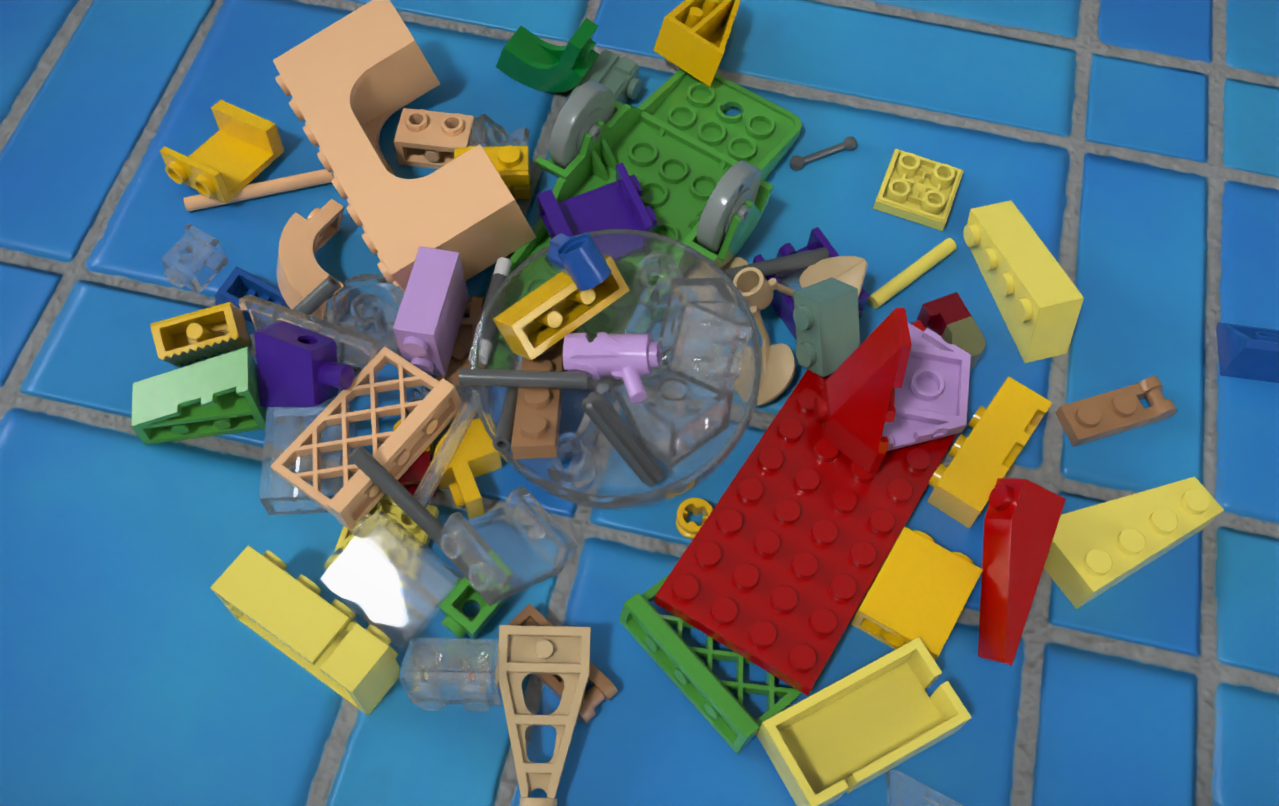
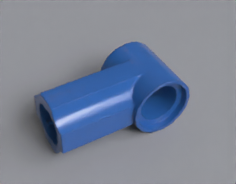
(579, 259)

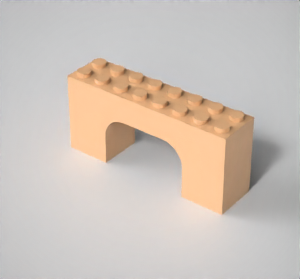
(346, 90)

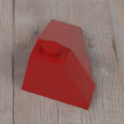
(862, 393)
(1015, 549)

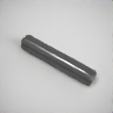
(622, 438)

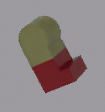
(954, 324)

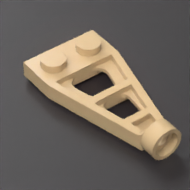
(550, 652)

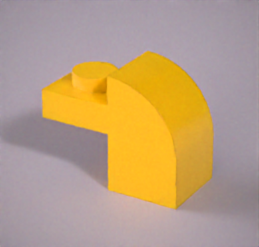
(472, 459)

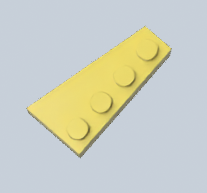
(1024, 280)
(1118, 537)

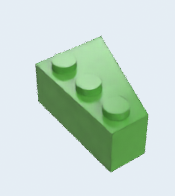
(199, 400)

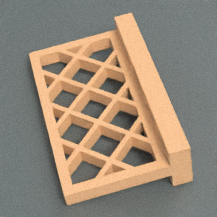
(398, 449)

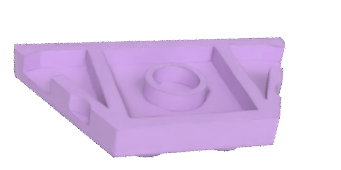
(932, 392)

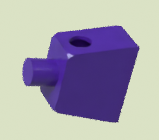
(297, 366)

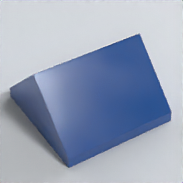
(1248, 352)

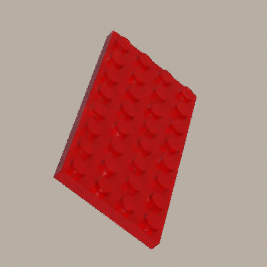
(796, 542)

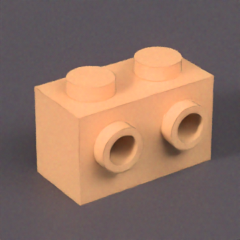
(430, 137)

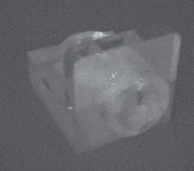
(489, 134)

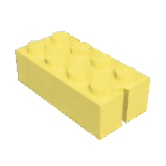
(308, 628)
(861, 726)

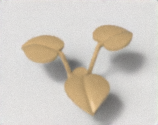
(778, 359)

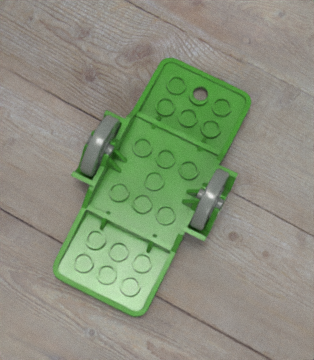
(690, 158)

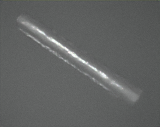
(444, 454)

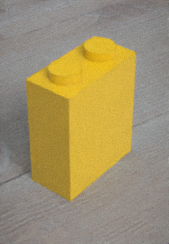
(917, 593)

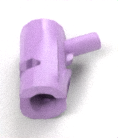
(614, 356)

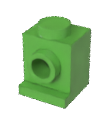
(455, 619)

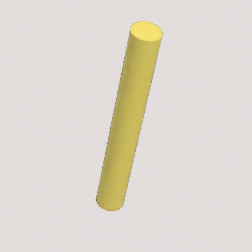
(912, 273)

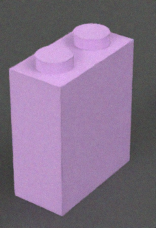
(432, 310)

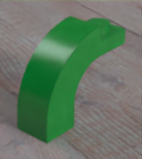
(548, 65)

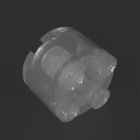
(368, 307)

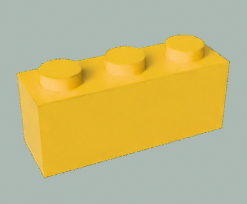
(556, 309)

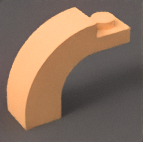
(299, 242)

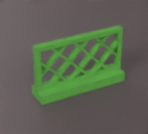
(695, 677)

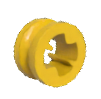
(698, 507)

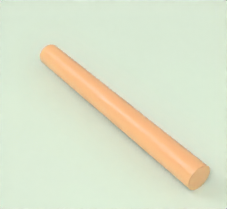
(263, 189)

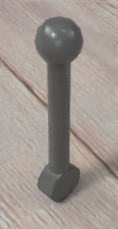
(797, 162)

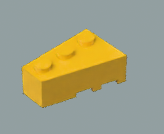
(696, 36)
(987, 452)

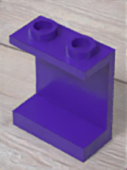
(603, 208)

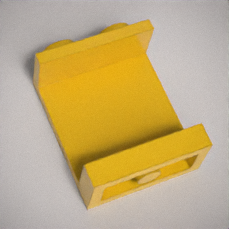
(229, 157)

